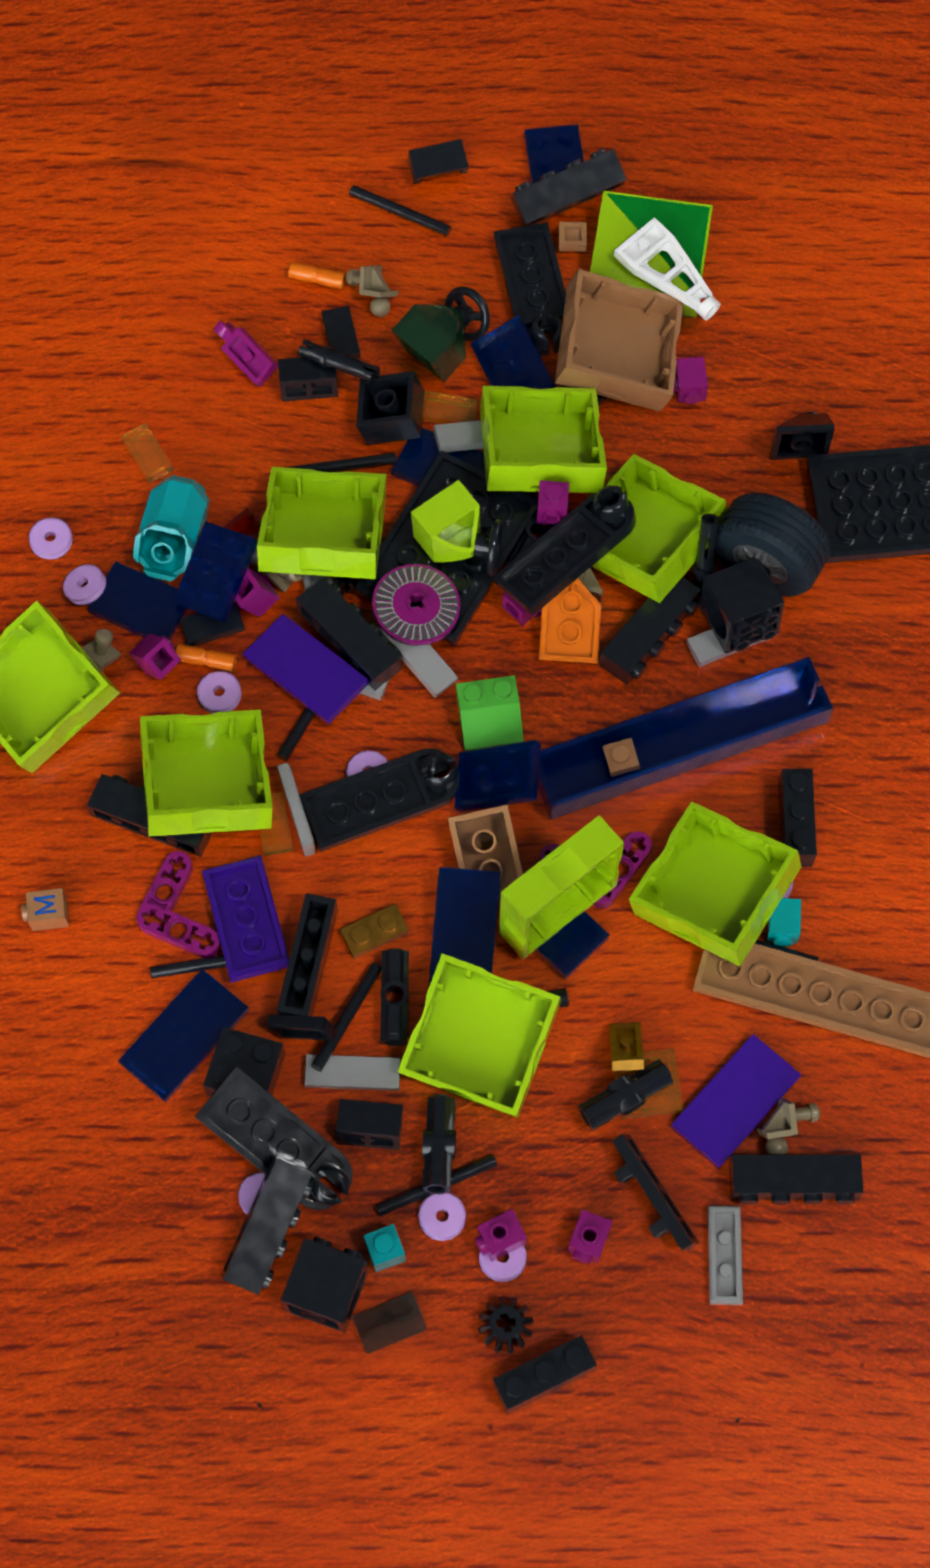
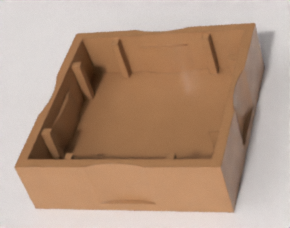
(619, 340)

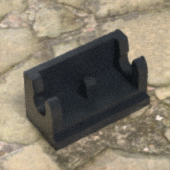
(437, 160)
(306, 379)
(369, 1124)

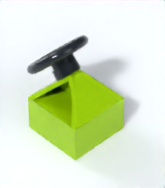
(451, 528)

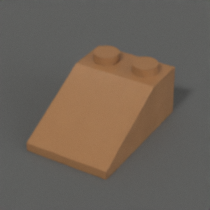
(487, 843)

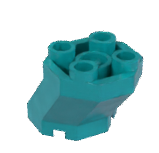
(171, 527)

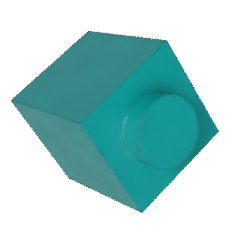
(785, 923)
(384, 1248)

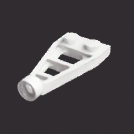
(645, 245)

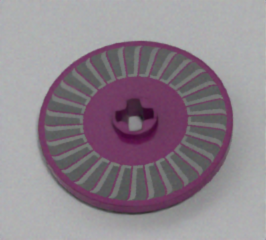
(412, 584)

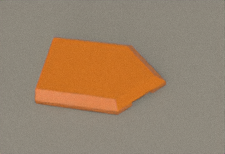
(571, 626)

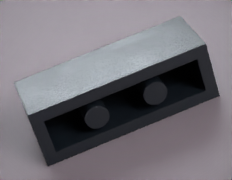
(798, 813)
(544, 1374)

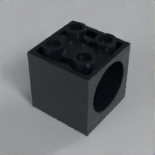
(741, 605)
(325, 1284)

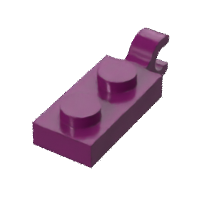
(246, 353)

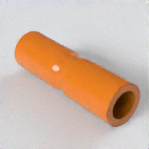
(314, 275)
(210, 658)

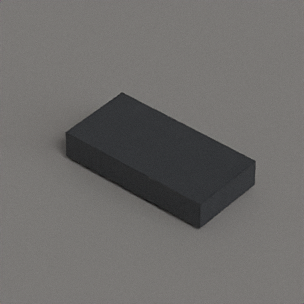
(341, 331)
(203, 629)
(302, 1027)

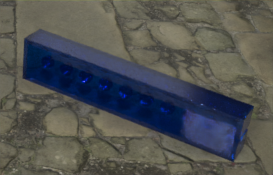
(685, 736)

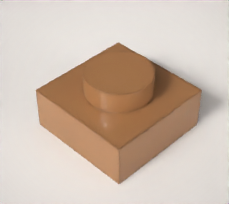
(573, 236)
(621, 757)

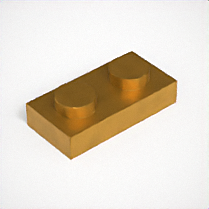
(374, 931)
(626, 1046)

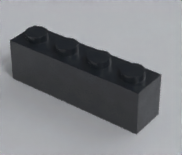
(568, 188)
(648, 630)
(349, 633)
(126, 807)
(308, 956)
(796, 1178)
(266, 1225)

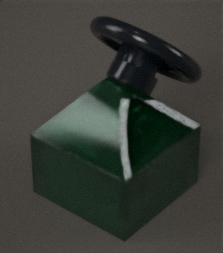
(437, 333)

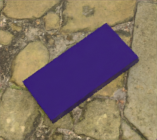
(306, 668)
(246, 919)
(735, 1101)

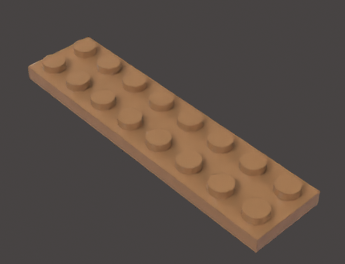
(821, 996)

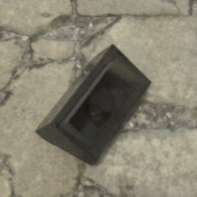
(389, 1323)

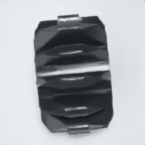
(513, 1316)

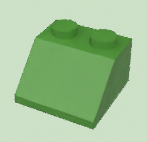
(489, 713)

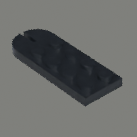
(533, 281)
(568, 549)
(380, 797)
(264, 1127)

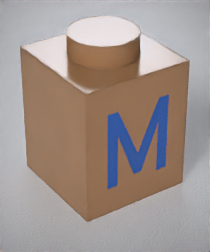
(46, 909)

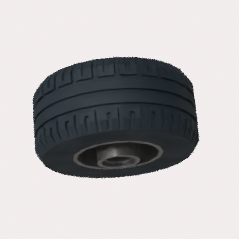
(779, 535)

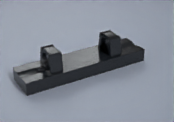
(638, 1167)

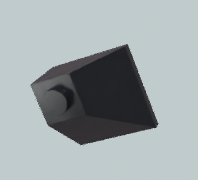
(803, 436)

